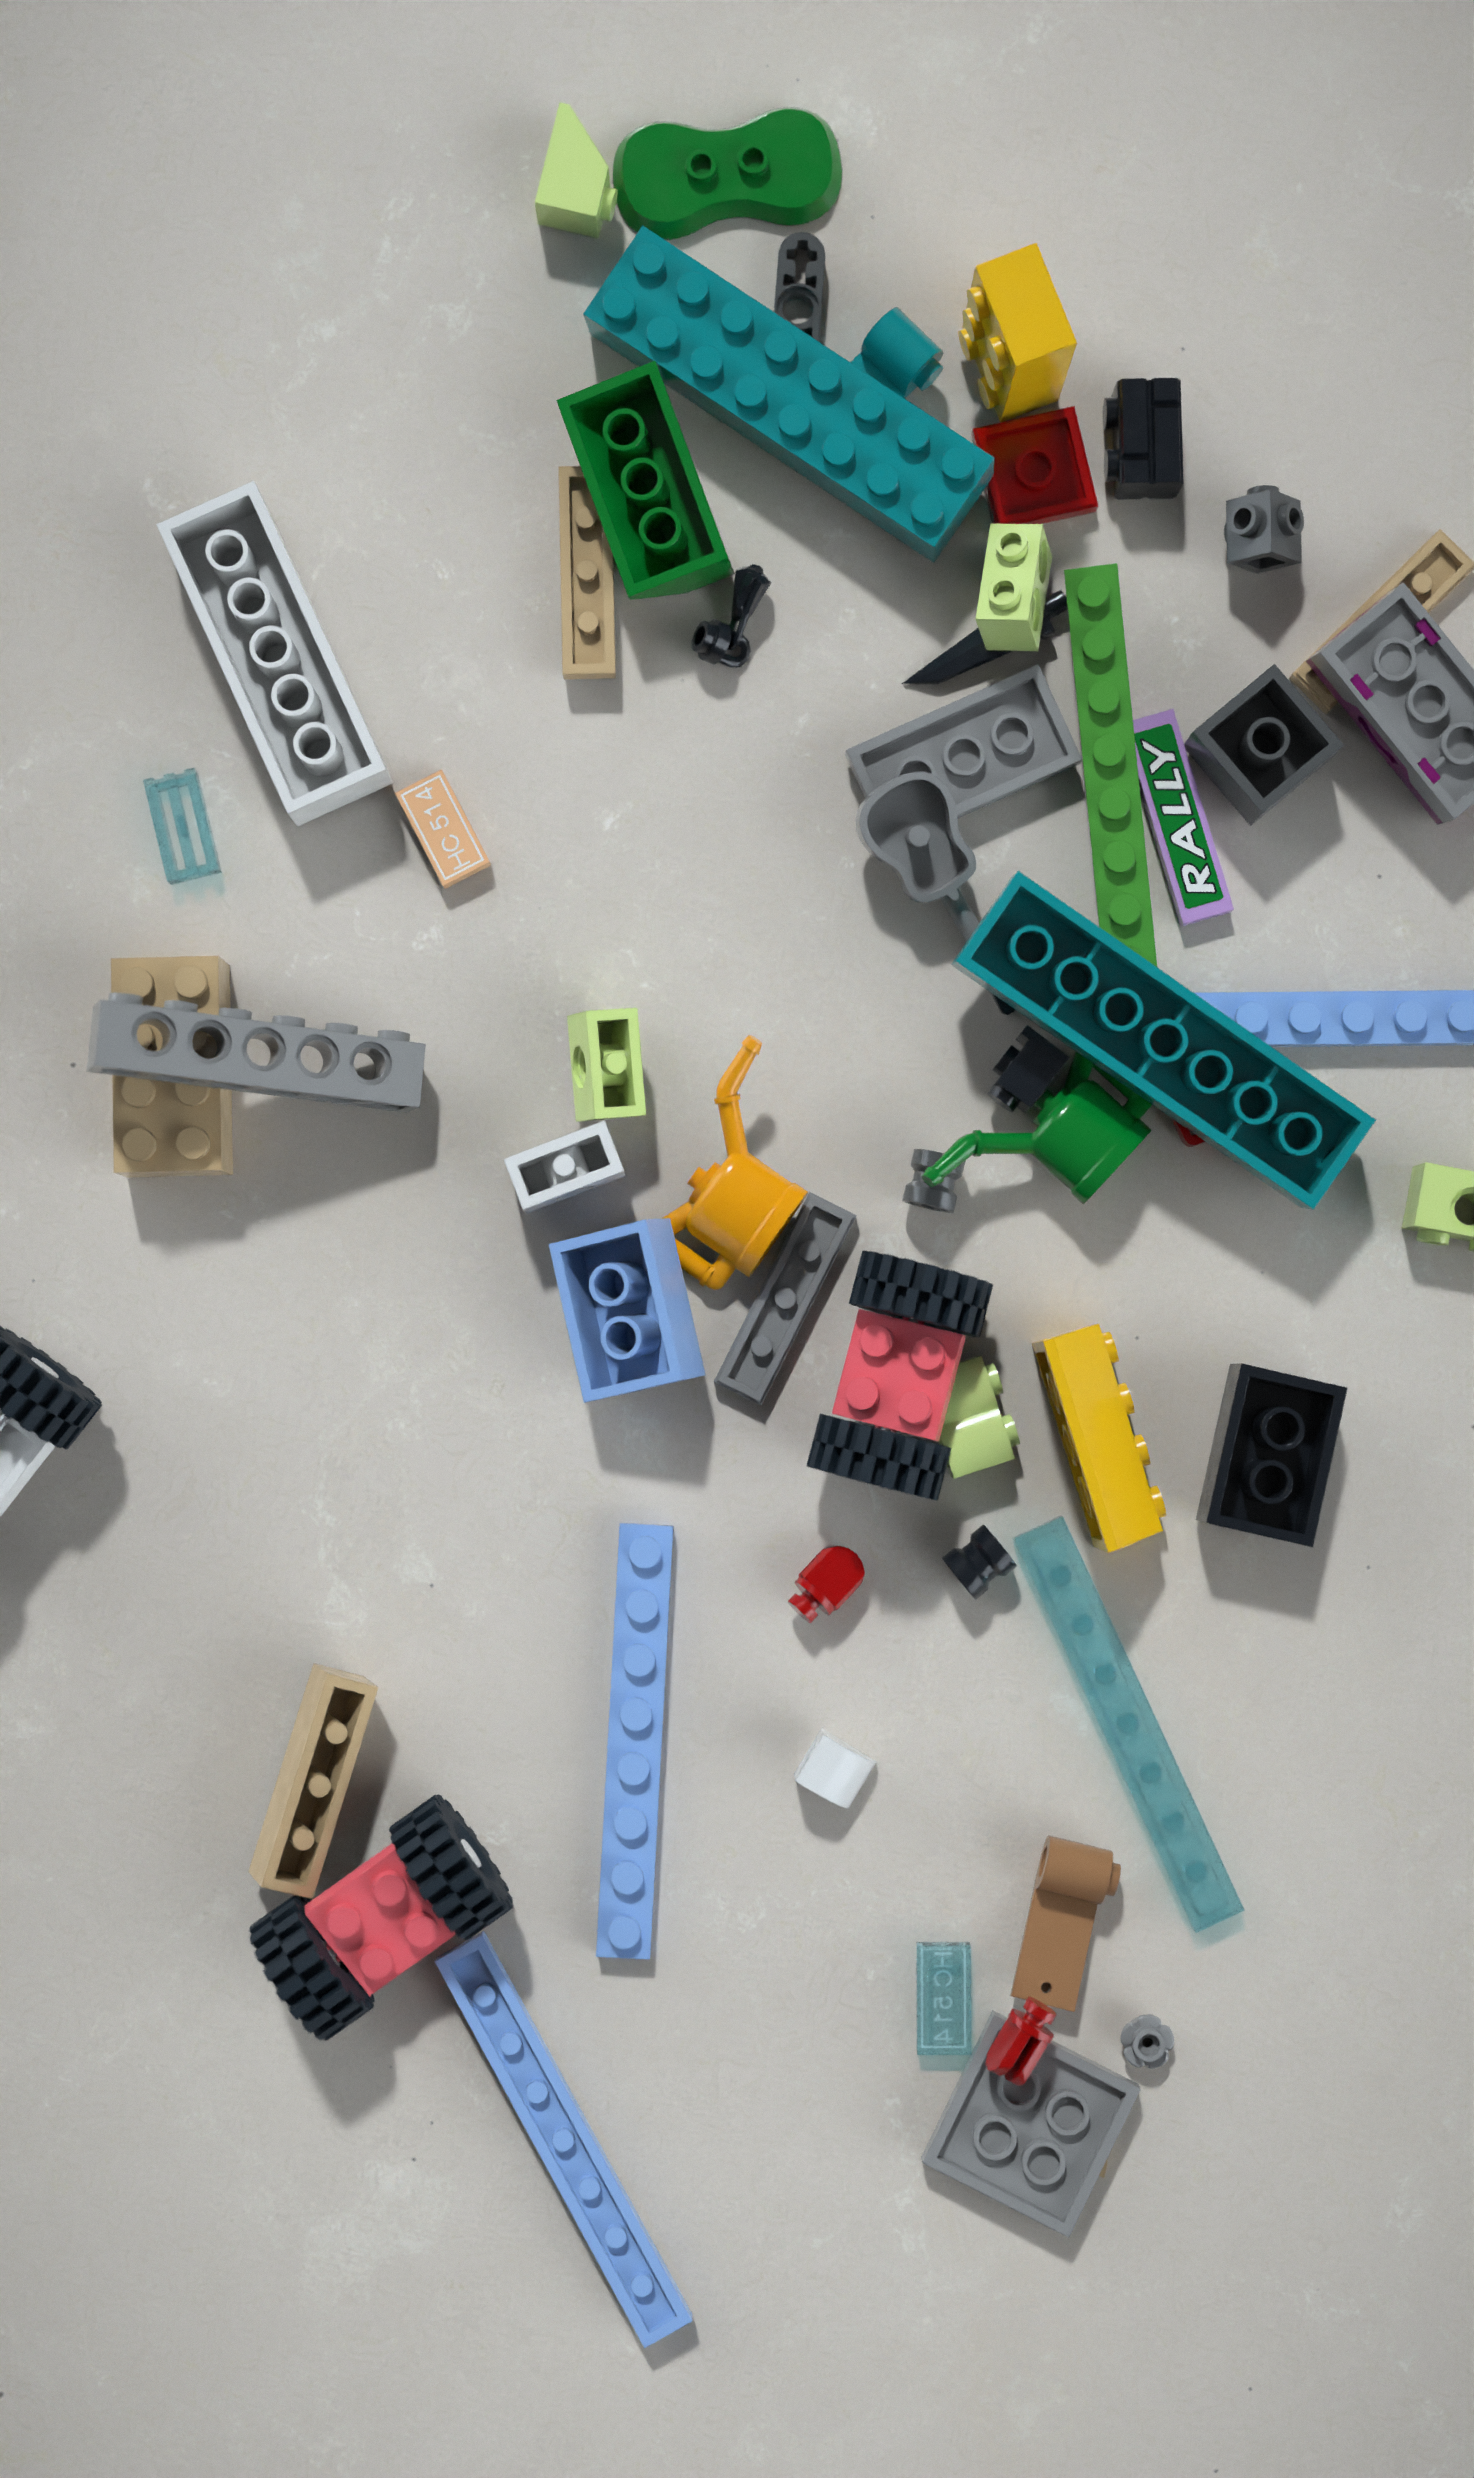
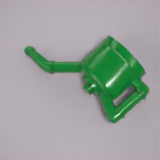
(1078, 1134)

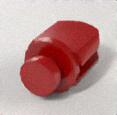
(827, 1582)
(1021, 2042)

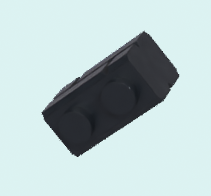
(1145, 438)

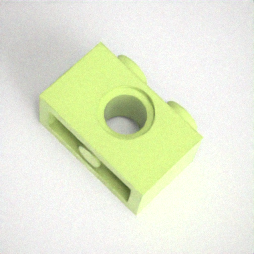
(606, 1064)
(1432, 1204)

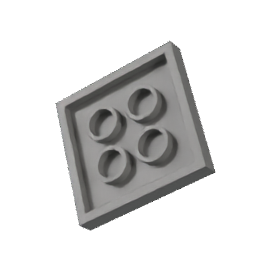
(1036, 2141)

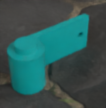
(899, 354)

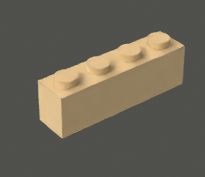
(312, 1781)

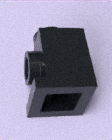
(1026, 1072)

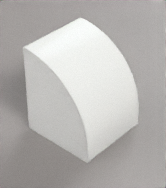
(833, 1769)

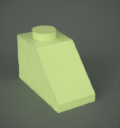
(574, 180)

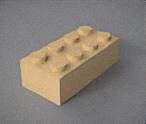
(169, 1125)

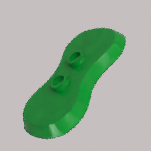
(767, 169)

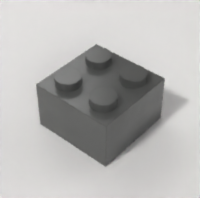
(1262, 744)

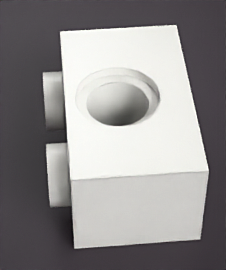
(565, 1167)

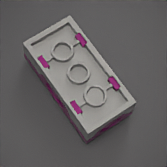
(1408, 698)

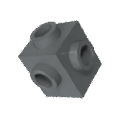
(1263, 530)

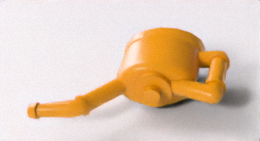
(736, 1205)

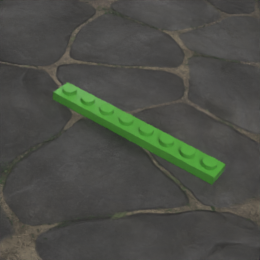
(1109, 756)

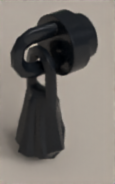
(716, 637)

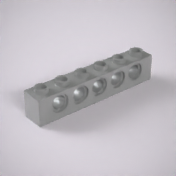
(117, 1052)

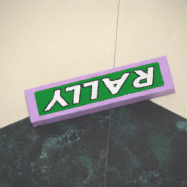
(1178, 821)

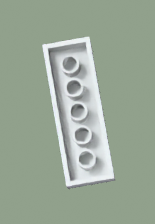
(274, 654)

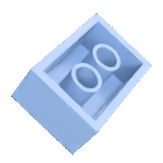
(626, 1309)

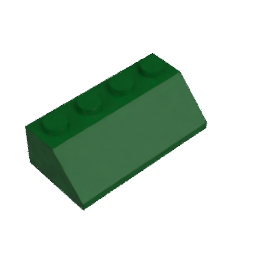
(645, 485)

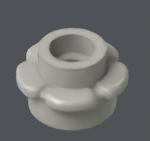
(1141, 2028)

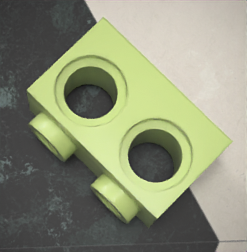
(1014, 587)

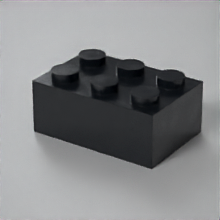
(1271, 1454)

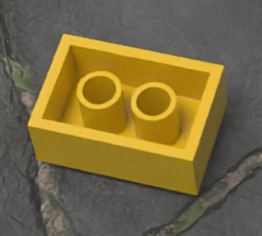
(1016, 333)

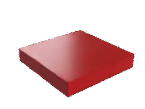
(1037, 469)

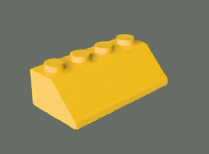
(1099, 1438)

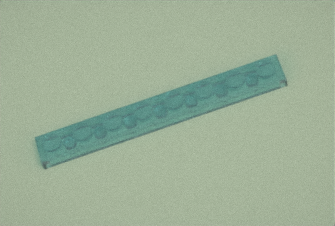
(1128, 1724)

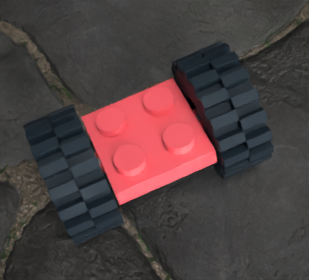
(899, 1374)
(380, 1918)

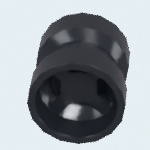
(979, 1561)

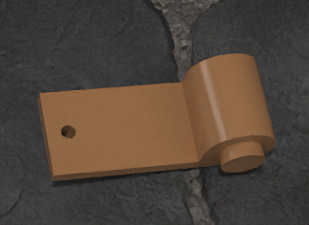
(1060, 1920)

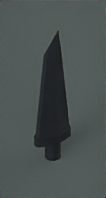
(971, 651)

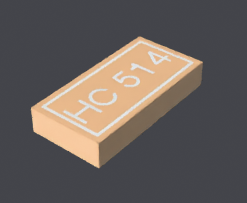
(443, 829)

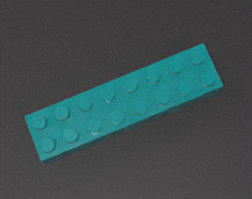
(789, 394)
(1163, 1041)

